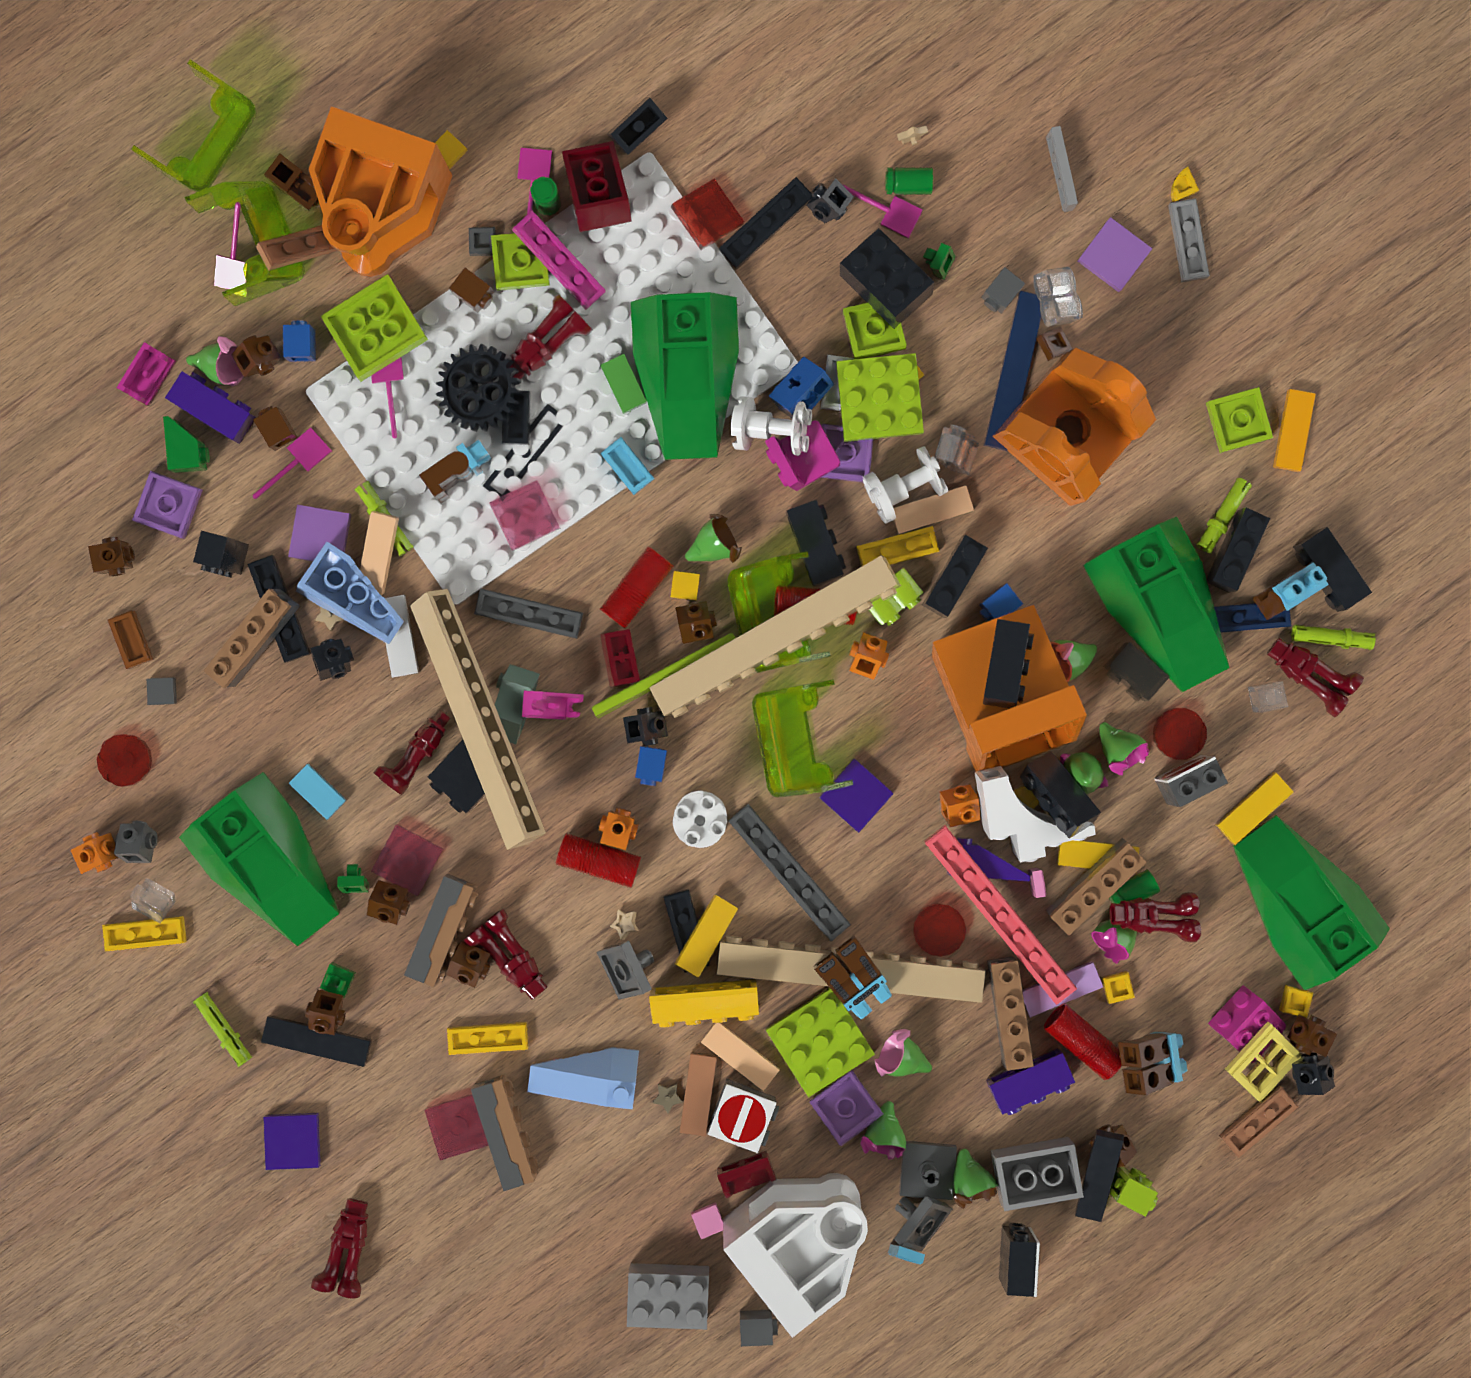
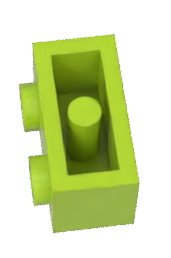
(1133, 1190)

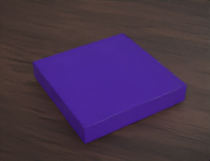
(859, 801)
(292, 1141)

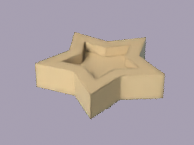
(912, 134)
(328, 618)
(625, 923)

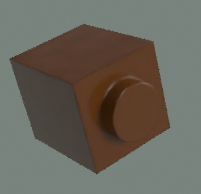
(472, 290)
(275, 427)

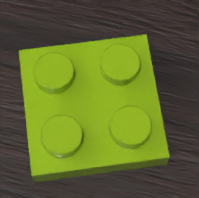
(516, 264)
(871, 333)
(1239, 420)

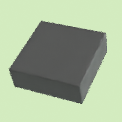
(480, 241)
(161, 691)

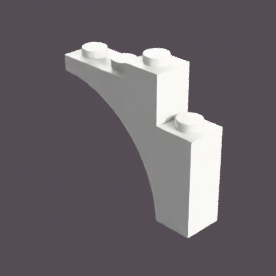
(1008, 816)

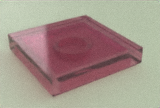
(524, 515)
(407, 859)
(456, 1127)

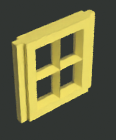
(1252, 1051)

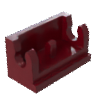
(619, 657)
(746, 1174)

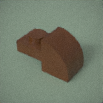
(292, 181)

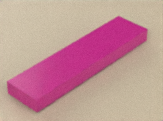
(558, 260)

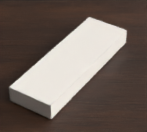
(401, 649)

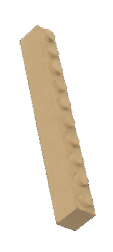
(776, 636)
(477, 719)
(903, 976)

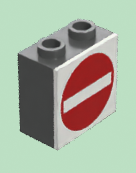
(1191, 780)
(743, 1116)

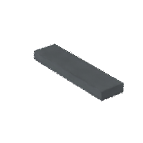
(528, 613)

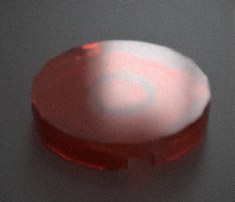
(1179, 733)
(124, 760)
(939, 929)

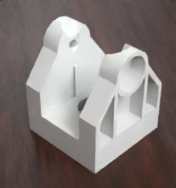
(798, 1244)

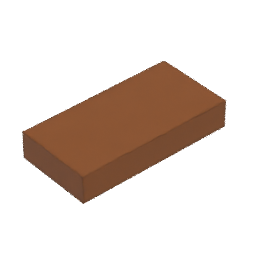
(130, 639)

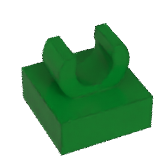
(940, 260)
(353, 881)
(337, 979)

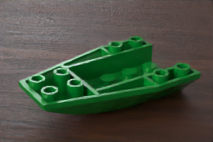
(686, 367)
(1163, 602)
(263, 859)
(1307, 904)

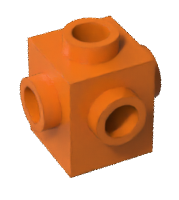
(868, 655)
(960, 805)
(615, 838)
(95, 853)

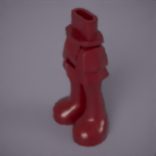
(533, 352)
(1300, 663)
(420, 745)
(1143, 916)
(520, 968)
(349, 1234)

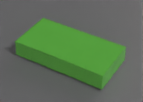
(623, 383)

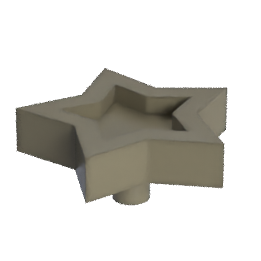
(667, 1096)

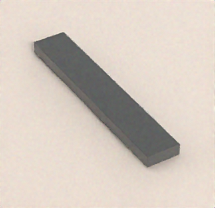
(789, 872)

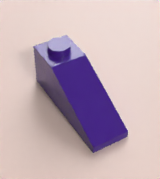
(991, 864)

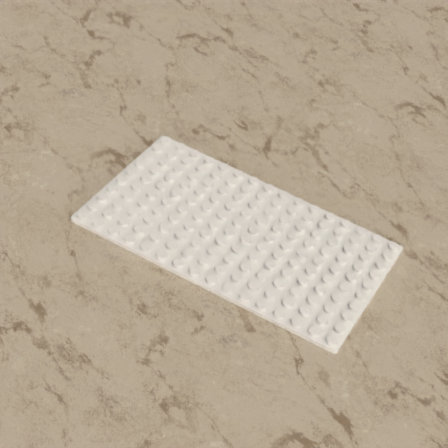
(631, 262)

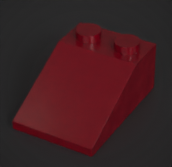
(597, 186)

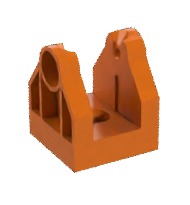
(376, 189)
(1111, 414)

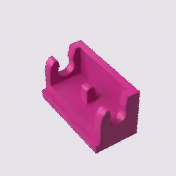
(146, 374)
(550, 705)

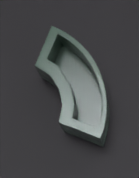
(510, 699)

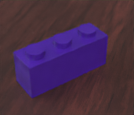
(211, 406)
(1031, 1084)

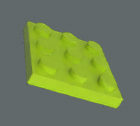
(374, 328)
(879, 397)
(820, 1042)

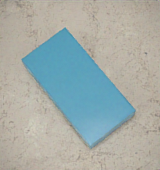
(627, 466)
(317, 791)
(906, 1254)

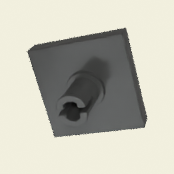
(626, 969)
(928, 1170)
(922, 1221)

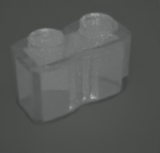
(1058, 296)
(956, 449)

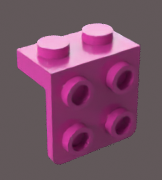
(809, 465)
(1243, 1018)

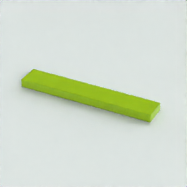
(643, 686)

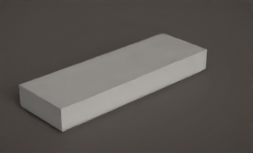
(1061, 169)
(1188, 240)

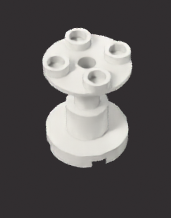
(752, 424)
(896, 489)
(700, 819)

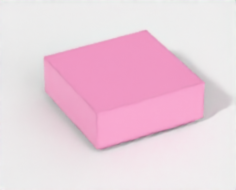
(1037, 882)
(708, 1220)

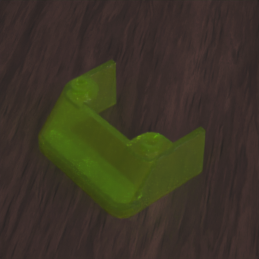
(235, 117)
(264, 221)
(753, 599)
(788, 744)

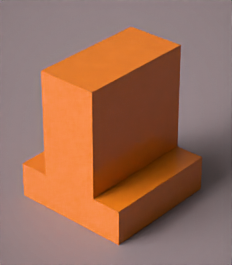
(1000, 735)

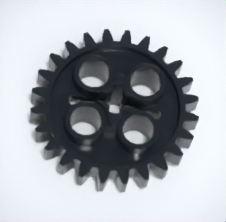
(486, 410)

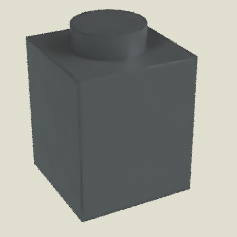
(1002, 291)
(757, 1328)

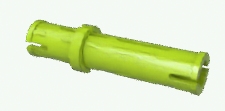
(374, 503)
(1218, 525)
(1344, 638)
(216, 1020)

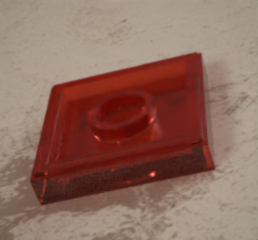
(707, 214)

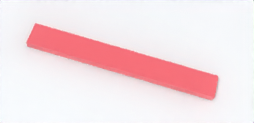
(1000, 914)

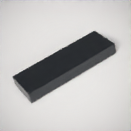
(681, 916)

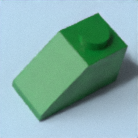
(183, 448)

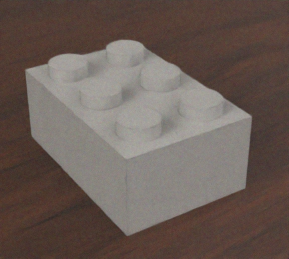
(1037, 1173)
(667, 1296)

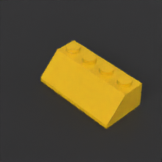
(704, 1002)

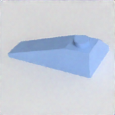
(343, 590)
(592, 1078)

